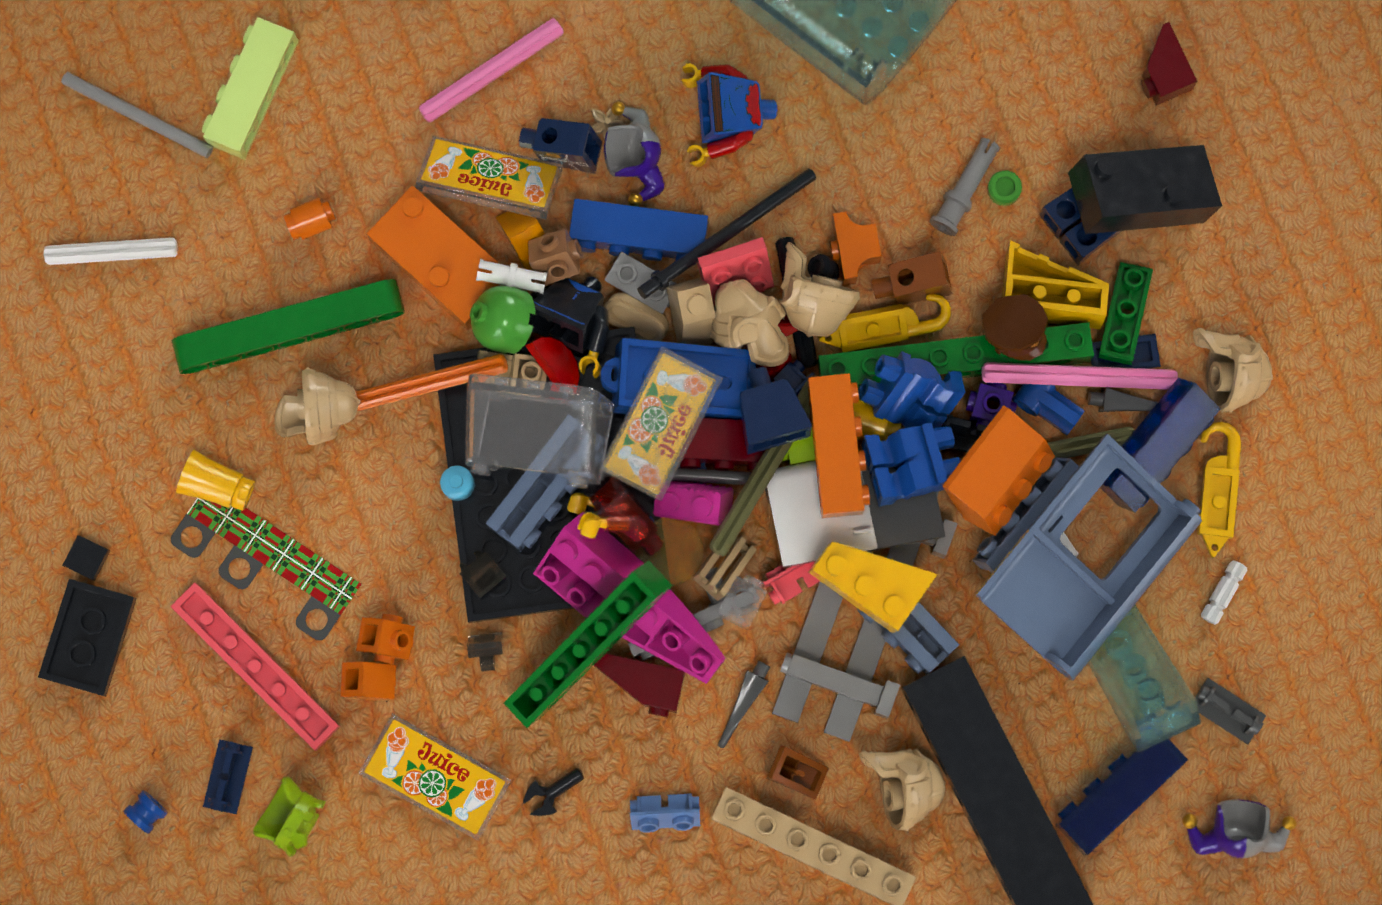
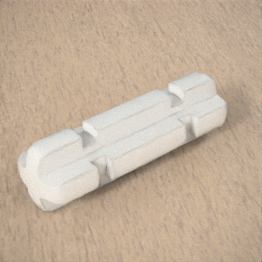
(1224, 592)

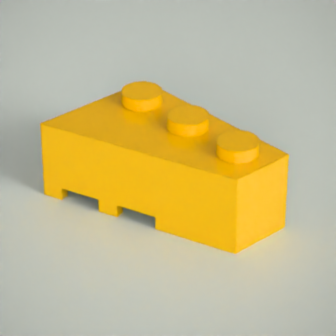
(1063, 292)
(872, 583)

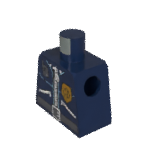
(564, 143)

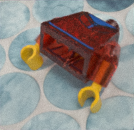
(619, 514)

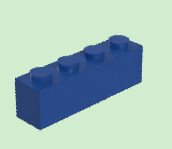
(636, 230)

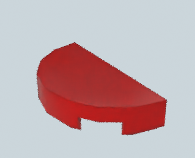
(555, 360)

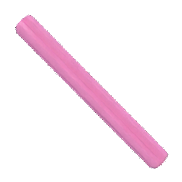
(491, 70)

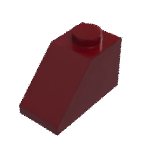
(1167, 69)

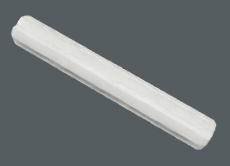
(110, 251)

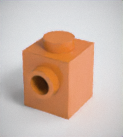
(368, 680)

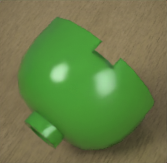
(502, 318)

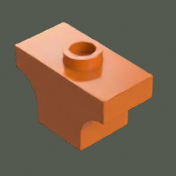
(853, 246)

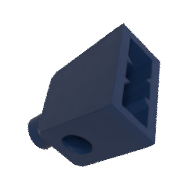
(771, 413)

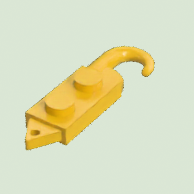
(886, 326)
(1220, 490)

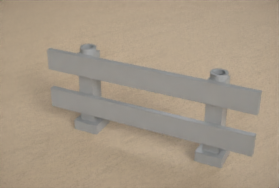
(855, 684)

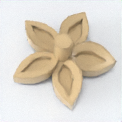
(604, 121)

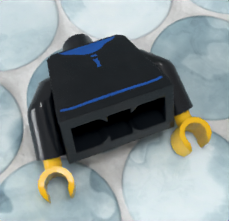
(573, 316)

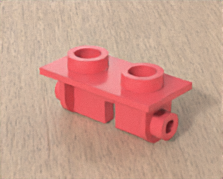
(785, 582)

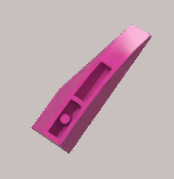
(591, 568)

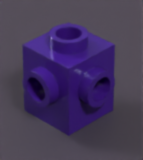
(978, 402)

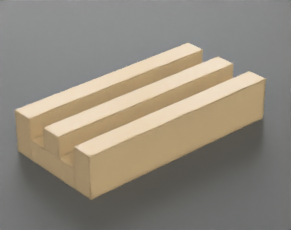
(710, 585)

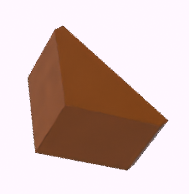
(797, 772)

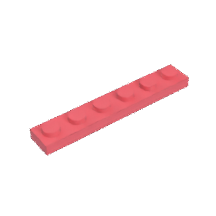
(255, 666)

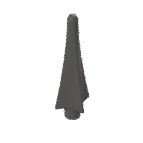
(1115, 401)
(750, 689)

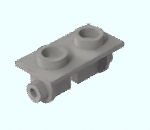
(629, 274)

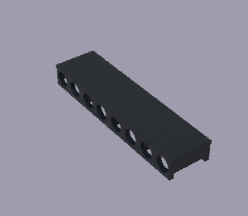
(993, 788)

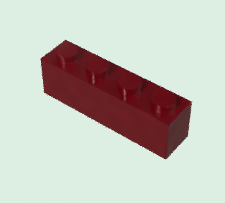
(720, 444)

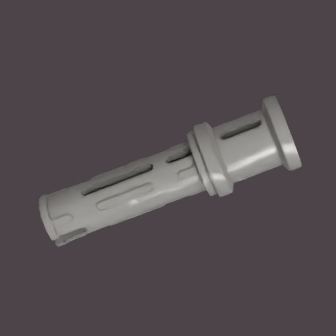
(958, 200)

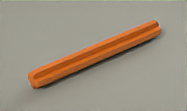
(430, 381)

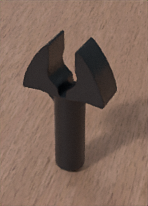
(552, 791)

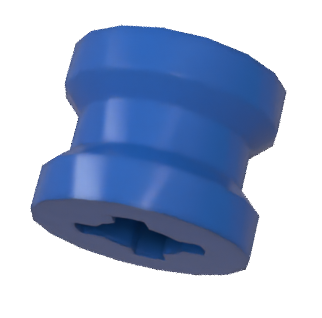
(145, 812)

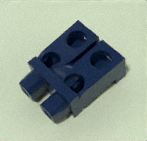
(1063, 214)

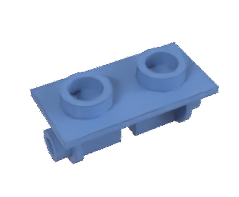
(649, 816)

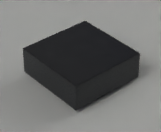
(86, 558)

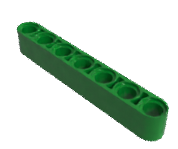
(288, 326)

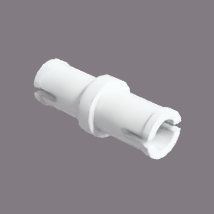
(511, 276)

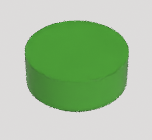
(1004, 188)

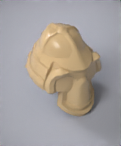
(813, 303)
(749, 319)
(1234, 368)
(318, 408)
(908, 785)

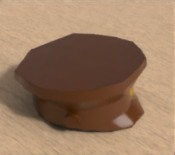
(1016, 326)

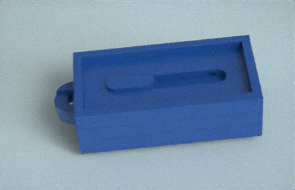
(636, 356)

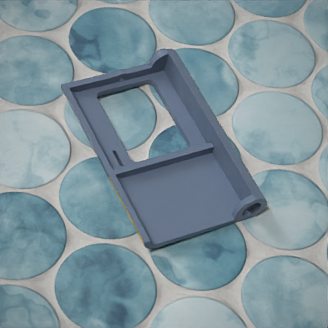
(1055, 597)

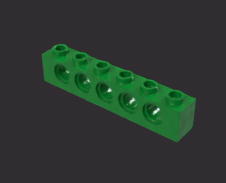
(588, 644)

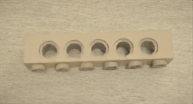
(813, 848)

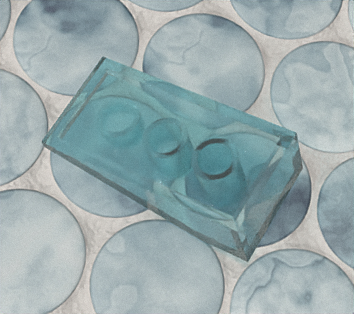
(1143, 684)

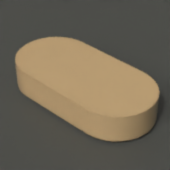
(629, 312)

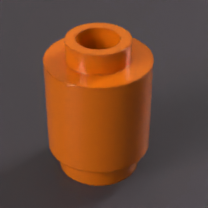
(309, 219)

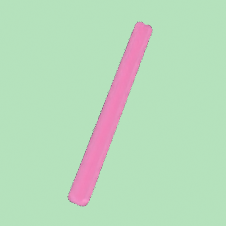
(1078, 375)

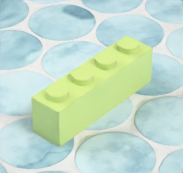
(250, 87)

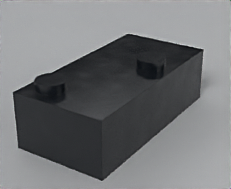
(1144, 189)

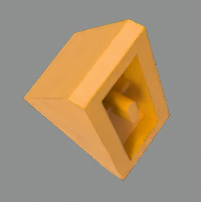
(519, 230)

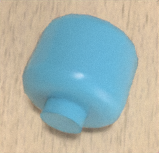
(457, 483)

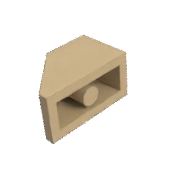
(692, 311)

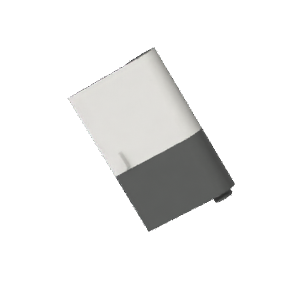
(804, 535)

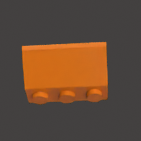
(998, 471)

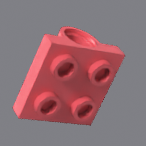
(743, 261)

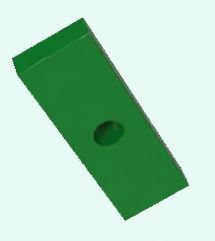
(1123, 329)

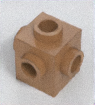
(556, 255)

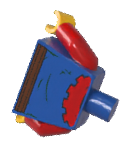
(728, 109)

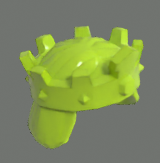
(289, 817)

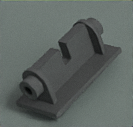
(1229, 711)

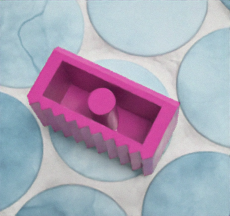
(695, 502)

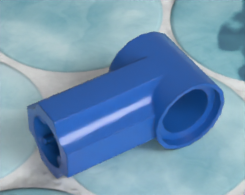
(1049, 405)

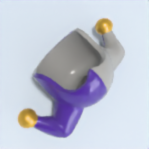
(634, 152)
(1239, 830)

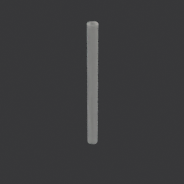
(137, 114)

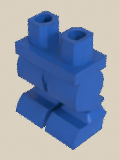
(911, 391)
(918, 458)

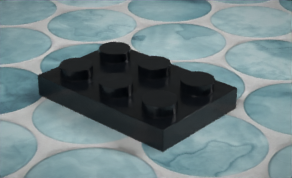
(87, 637)

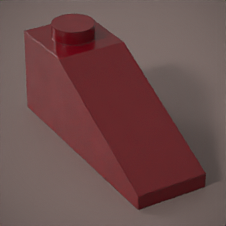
(646, 682)

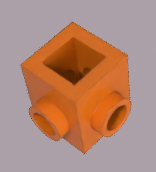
(385, 638)

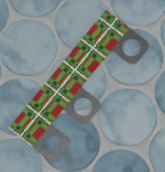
(265, 544)

